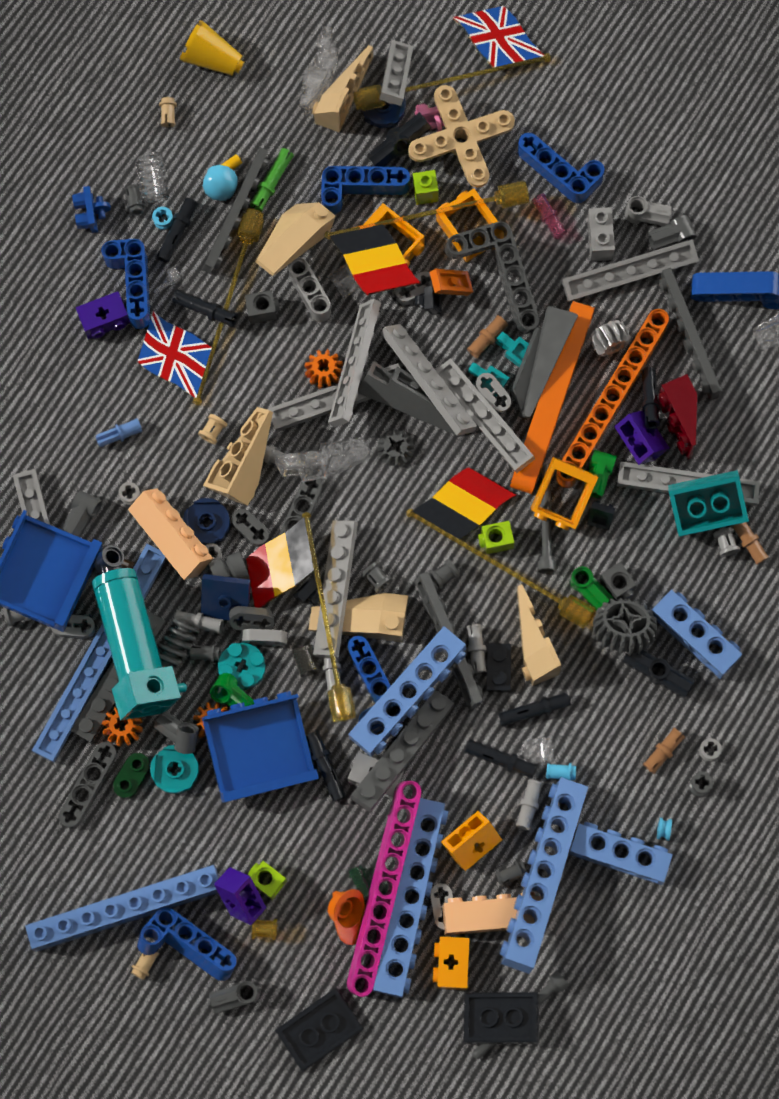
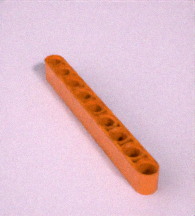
(617, 388)
(552, 400)

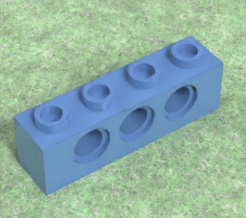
(699, 647)
(582, 848)

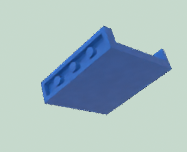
(44, 571)
(258, 747)

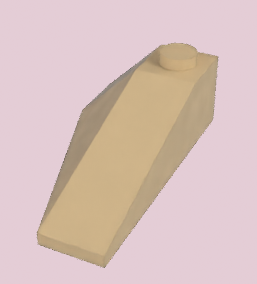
(338, 98)
(294, 235)
(241, 468)
(372, 617)
(538, 652)

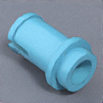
(558, 771)

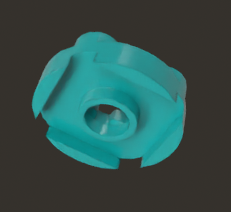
(254, 661)
(165, 780)

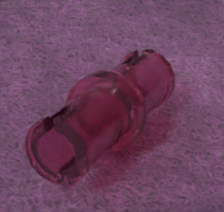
(549, 216)

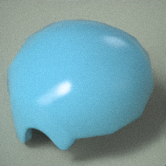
(220, 182)

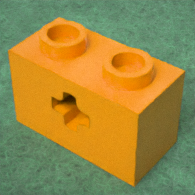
(471, 840)
(456, 948)

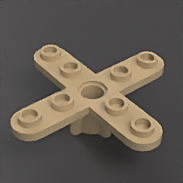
(459, 127)

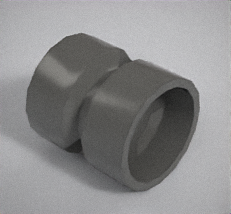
(232, 567)

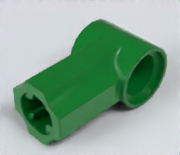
(602, 466)
(592, 590)
(227, 691)

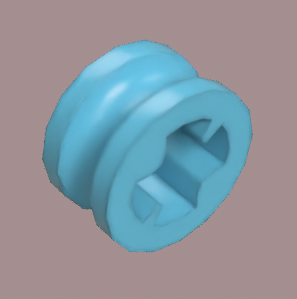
(158, 212)
(664, 829)

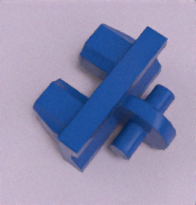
(86, 200)

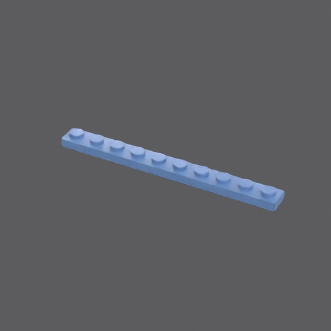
(91, 669)

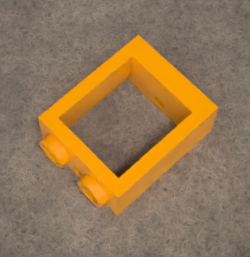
(449, 229)
(418, 239)
(562, 521)

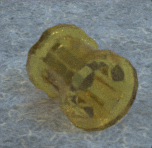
(265, 929)

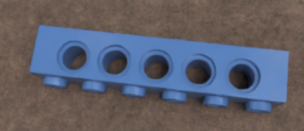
(444, 642)

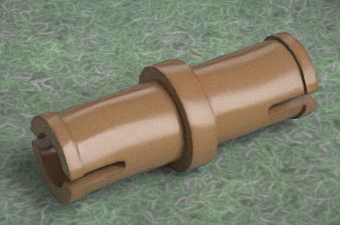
(487, 336)
(751, 542)
(664, 750)

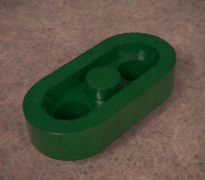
(133, 776)

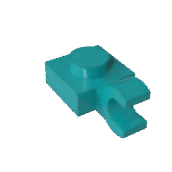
(515, 349)
(476, 370)

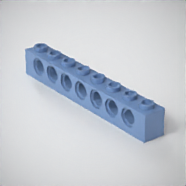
(573, 796)
(122, 908)
(399, 985)

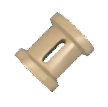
(211, 436)

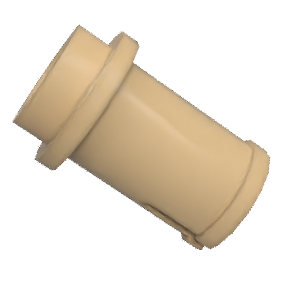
(167, 111)
(143, 965)

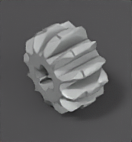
(610, 338)

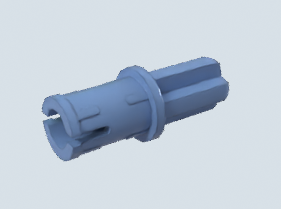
(119, 433)

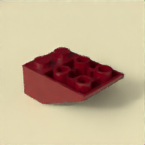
(679, 405)

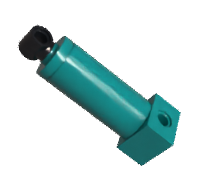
(143, 683)

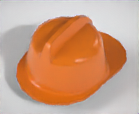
(347, 912)

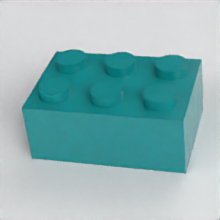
(708, 503)

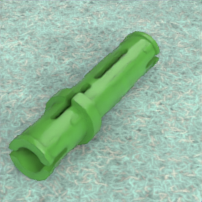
(267, 187)

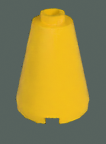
(211, 51)

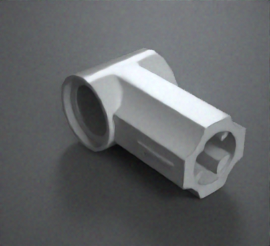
(650, 212)

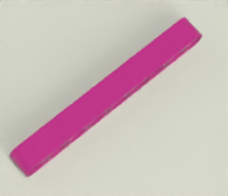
(386, 900)

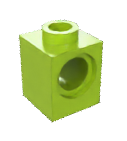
(425, 187)
(503, 530)
(276, 884)

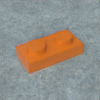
(451, 282)

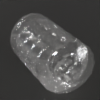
(151, 178)

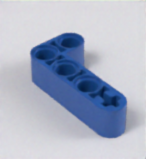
(559, 165)
(364, 186)
(134, 284)
(737, 287)
(372, 680)
(187, 947)

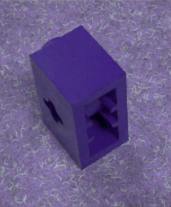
(91, 314)
(643, 443)
(240, 896)

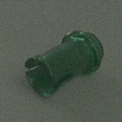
(360, 879)

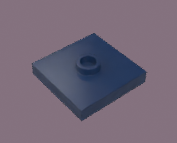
(223, 594)

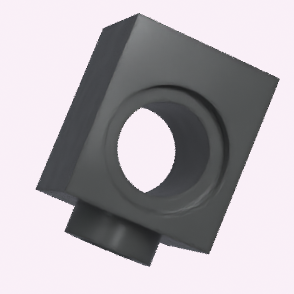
(254, 300)
(618, 572)

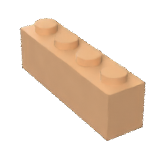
(170, 533)
(481, 914)

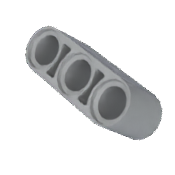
(315, 298)

